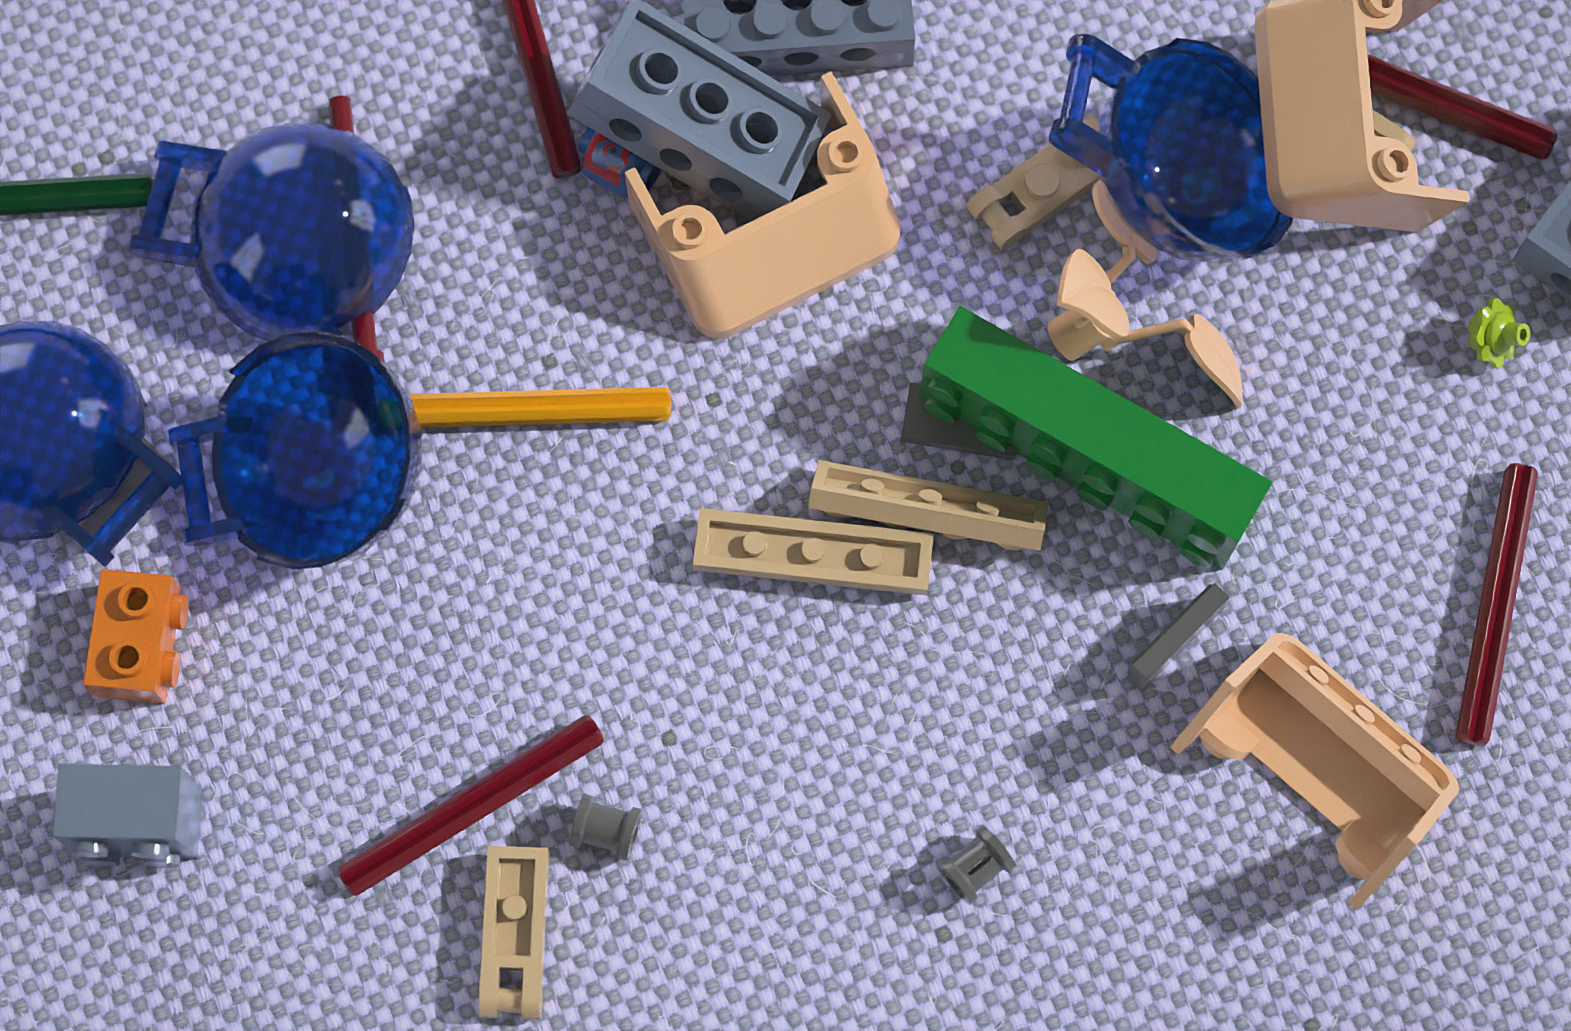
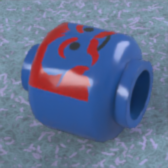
(607, 162)

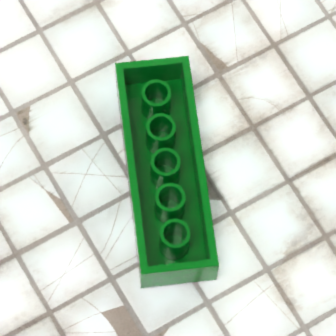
(1091, 439)

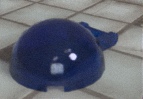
(1175, 146)
(286, 227)
(70, 438)
(306, 453)

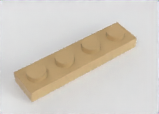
(928, 505)
(813, 551)

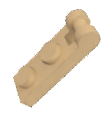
(1037, 188)
(514, 930)

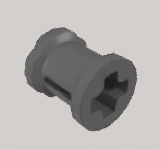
(605, 827)
(995, 860)

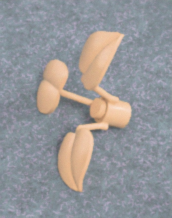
(1099, 317)

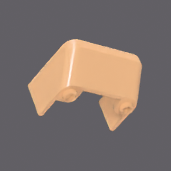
(1321, 123)
(787, 253)
(1330, 751)

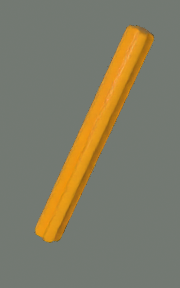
(542, 407)

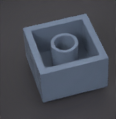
(127, 813)

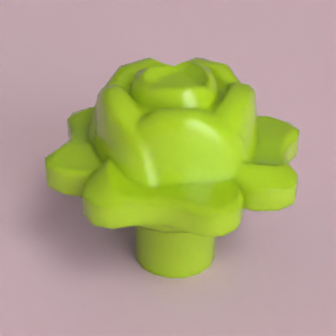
(1496, 333)

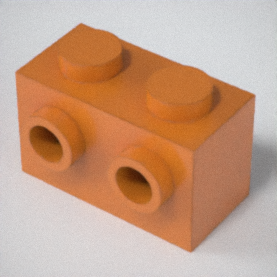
(135, 636)

